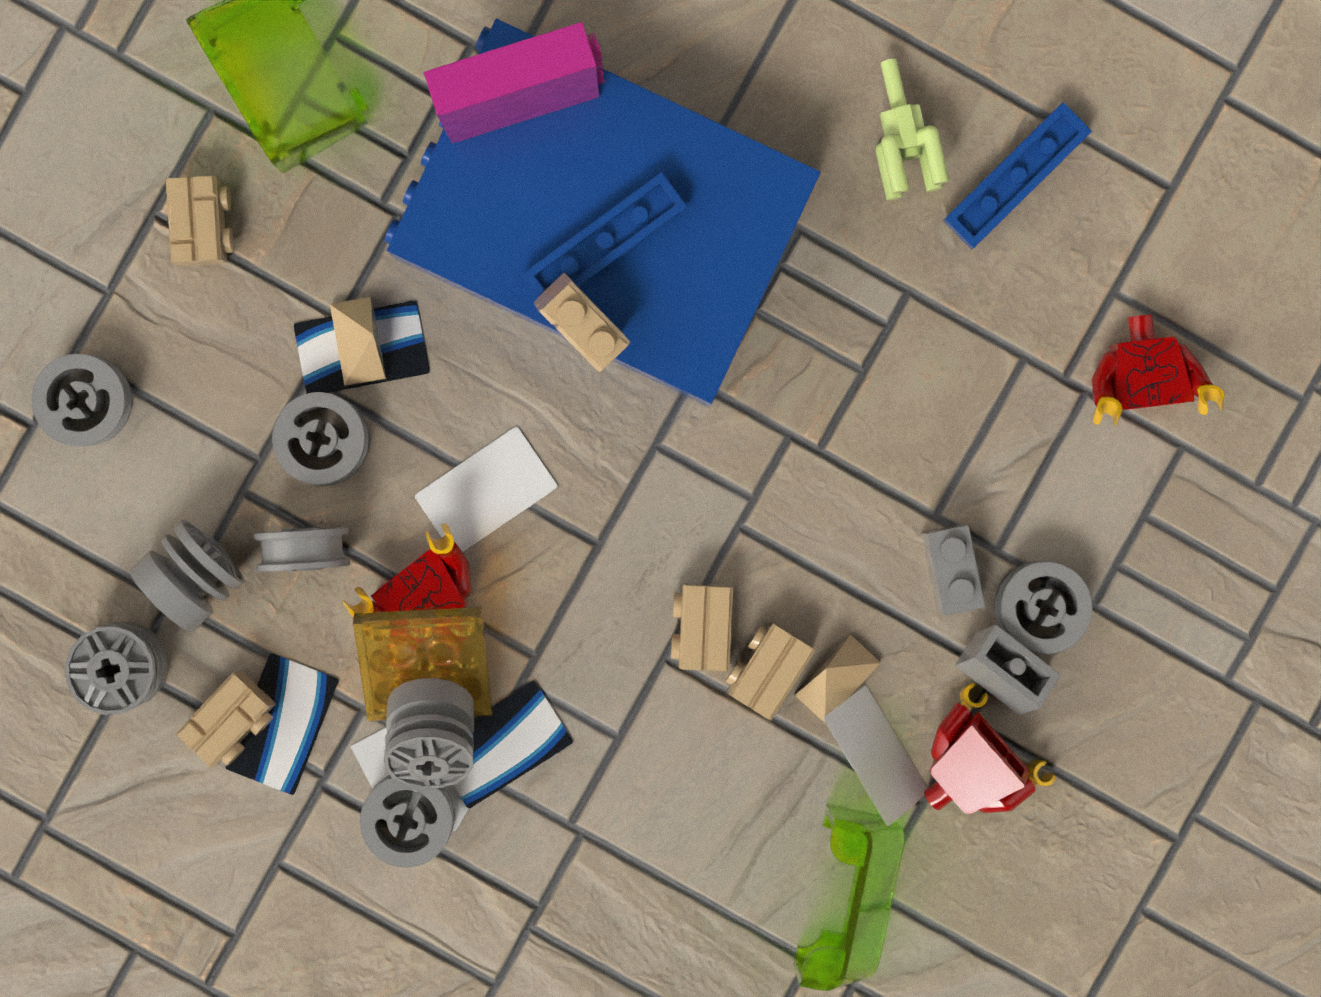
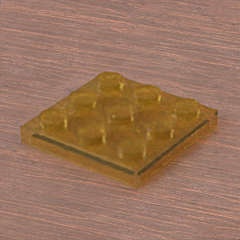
(421, 645)

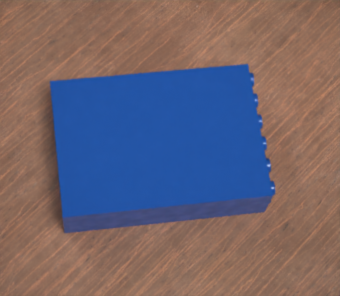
(527, 188)

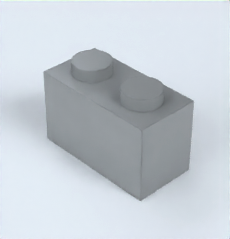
(953, 569)
(1007, 670)

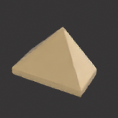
(358, 341)
(837, 677)

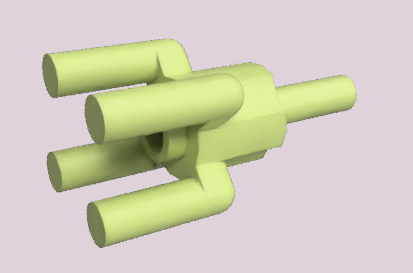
(906, 140)

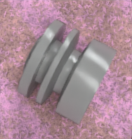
(180, 583)
(141, 663)
(429, 733)

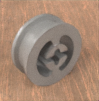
(58, 421)
(288, 430)
(302, 549)
(1070, 625)
(437, 829)

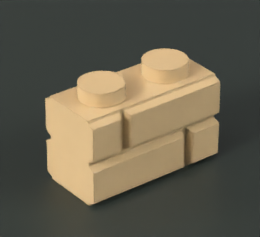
(198, 220)
(581, 322)
(703, 627)
(769, 670)
(227, 719)

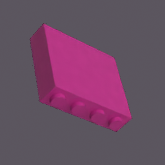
(516, 82)

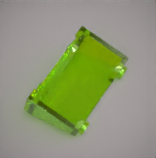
(278, 77)
(876, 853)

